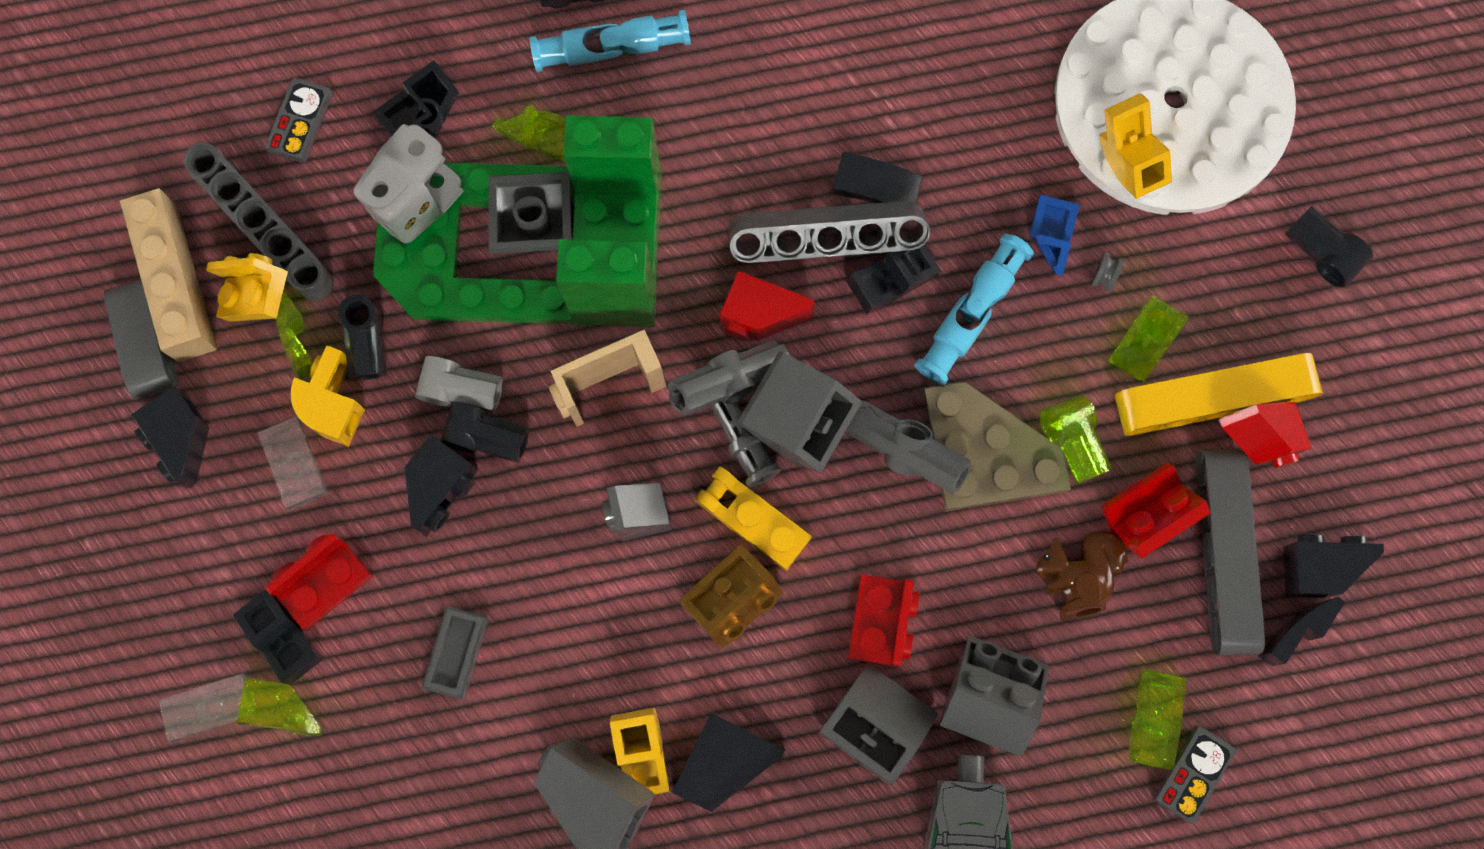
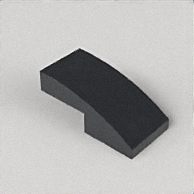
(875, 180)
(892, 277)
(1310, 624)
(277, 637)

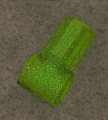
(1072, 426)

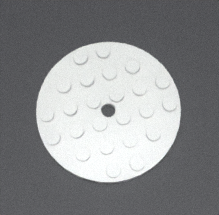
(1231, 85)

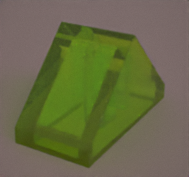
(1148, 338)

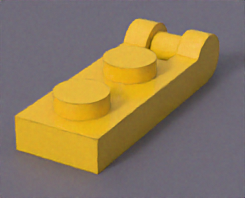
(754, 519)

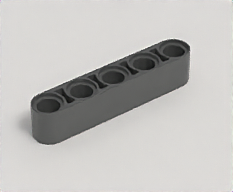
(246, 209)
(846, 240)
(1230, 553)

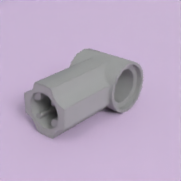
(447, 382)

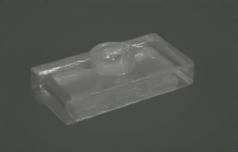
(292, 463)
(202, 708)

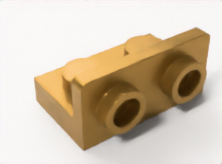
(732, 596)

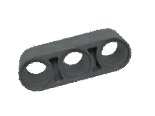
(141, 361)

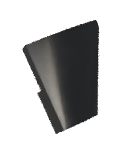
(423, 102)
(723, 763)

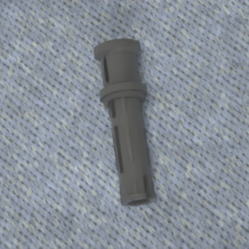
(745, 446)

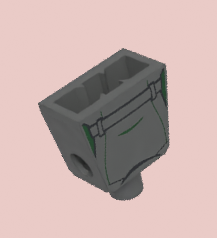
(969, 811)

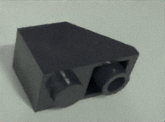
(175, 433)
(433, 483)
(1326, 568)

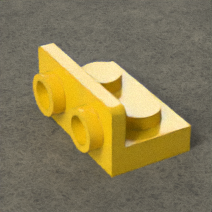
(250, 287)

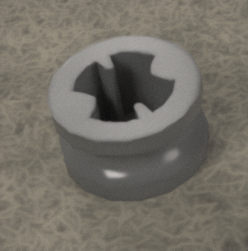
(1107, 272)

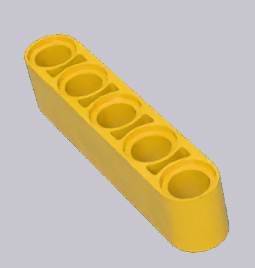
(1217, 394)

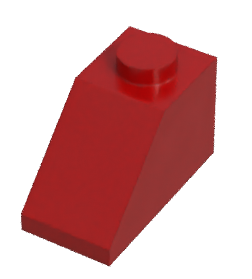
(762, 309)
(1269, 433)

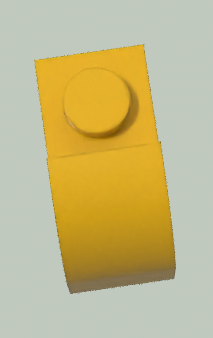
(1132, 150)
(320, 404)
(640, 748)

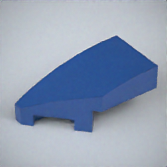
(1053, 230)

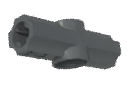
(723, 378)
(909, 447)

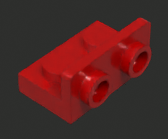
(1154, 511)
(318, 580)
(882, 621)

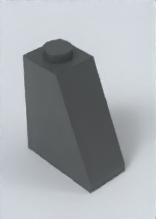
(591, 796)

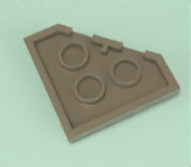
(1005, 453)

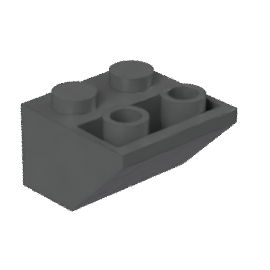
(799, 412)
(996, 696)
(879, 724)

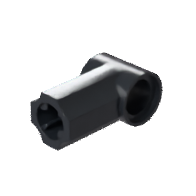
(1337, 254)
(362, 341)
(473, 431)

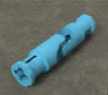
(632, 37)
(989, 286)

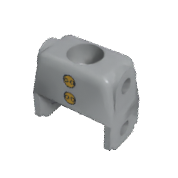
(398, 184)

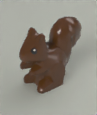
(1084, 582)

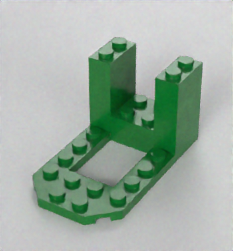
(601, 274)

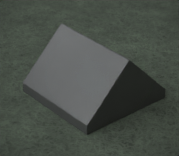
(530, 212)

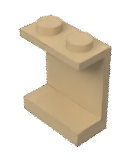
(602, 365)

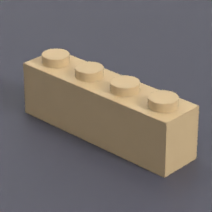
(168, 275)

